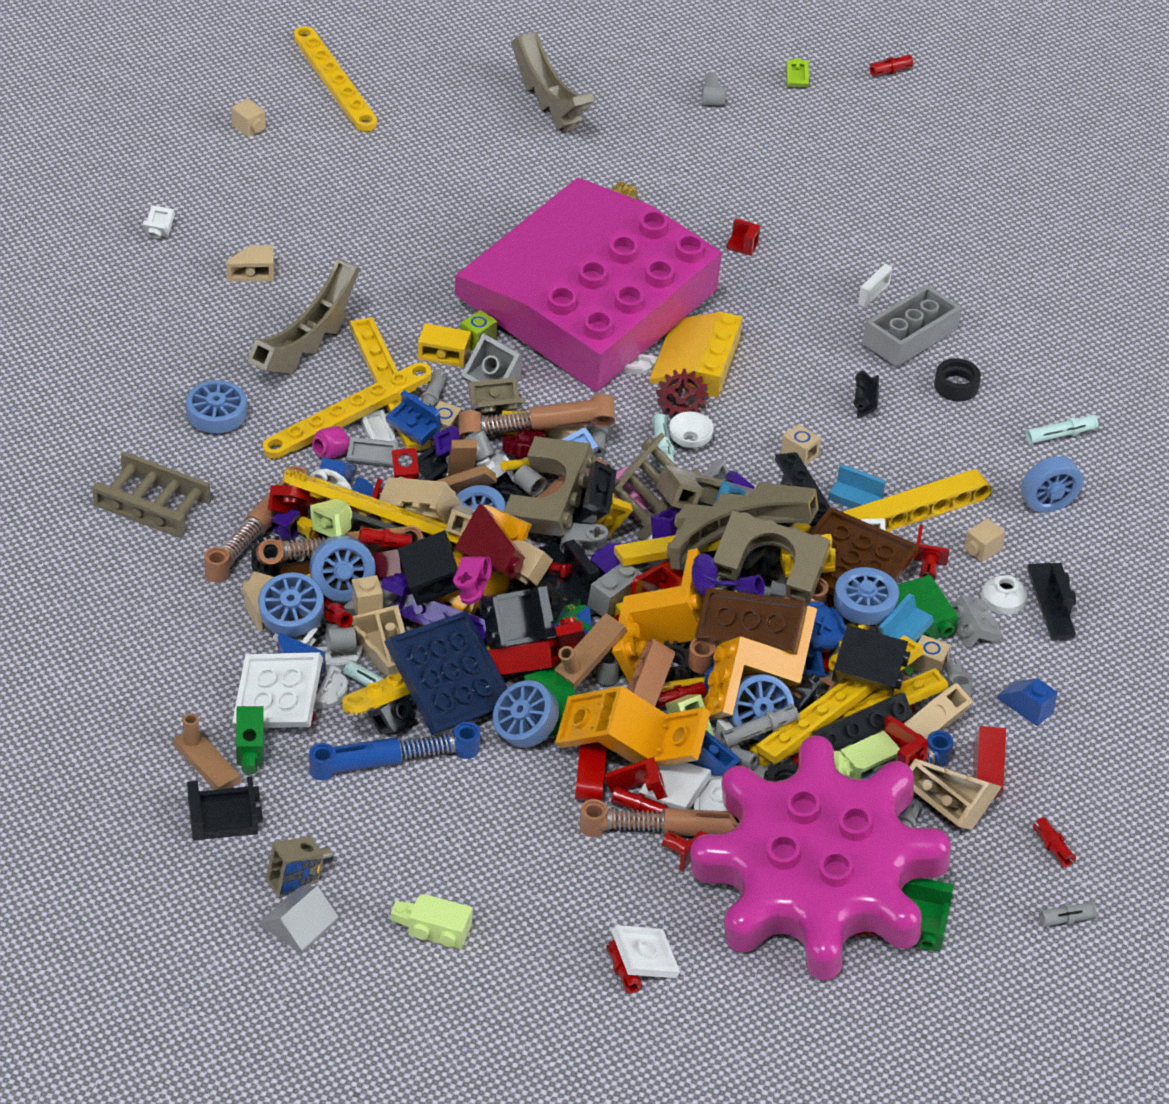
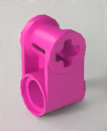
(472, 577)

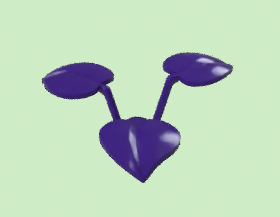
(705, 573)

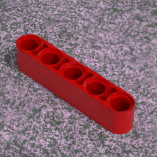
(590, 772)

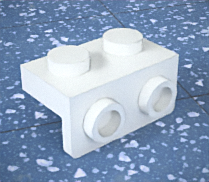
(493, 462)

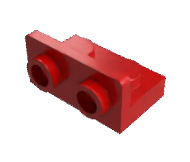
(284, 498)

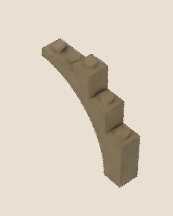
(551, 92)
(323, 315)
(703, 524)

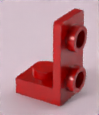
(912, 744)
(636, 774)

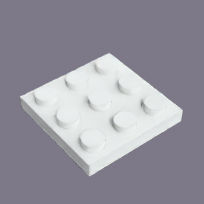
(283, 685)

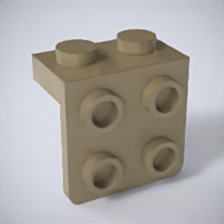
(494, 394)

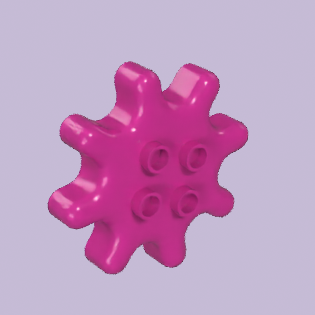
(820, 857)

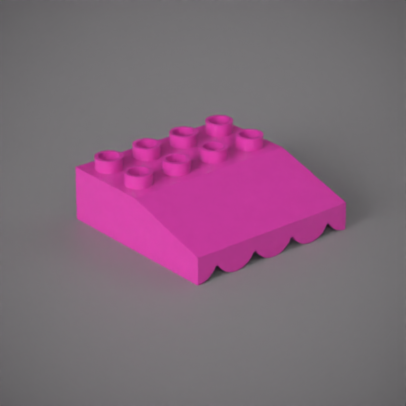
(592, 280)

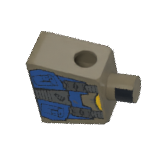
(295, 864)

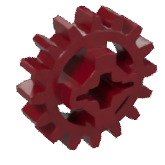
(691, 395)
(520, 443)

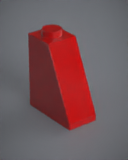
(527, 656)
(990, 755)

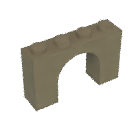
(688, 487)
(554, 512)
(748, 533)

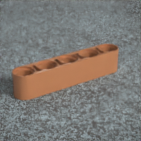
(651, 671)

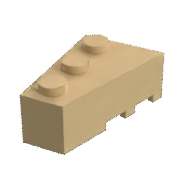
(424, 497)
(372, 631)
(952, 793)

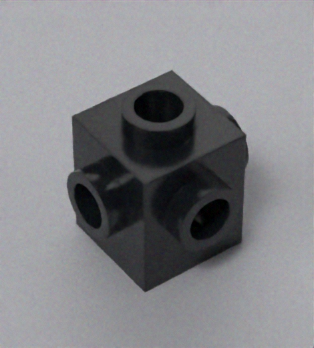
(392, 716)

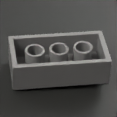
(911, 325)

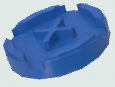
(827, 628)

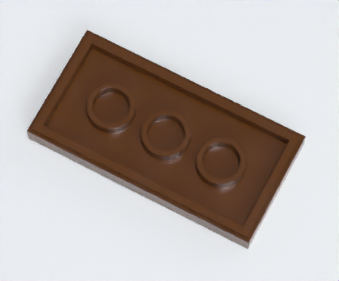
(751, 616)

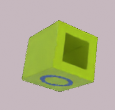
(479, 324)

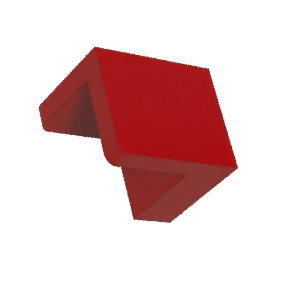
(744, 237)

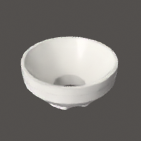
(693, 425)
(1004, 600)

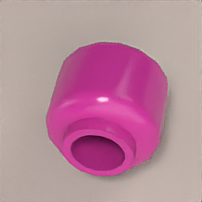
(331, 442)

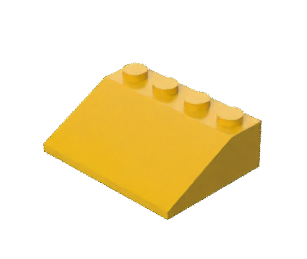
(700, 345)

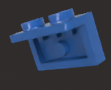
(415, 418)

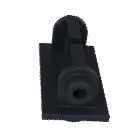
(866, 393)
(811, 689)

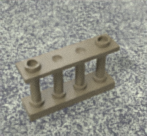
(649, 446)
(144, 511)

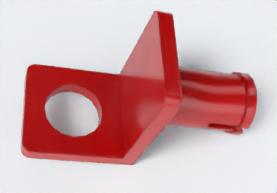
(410, 471)
(930, 556)
(681, 846)

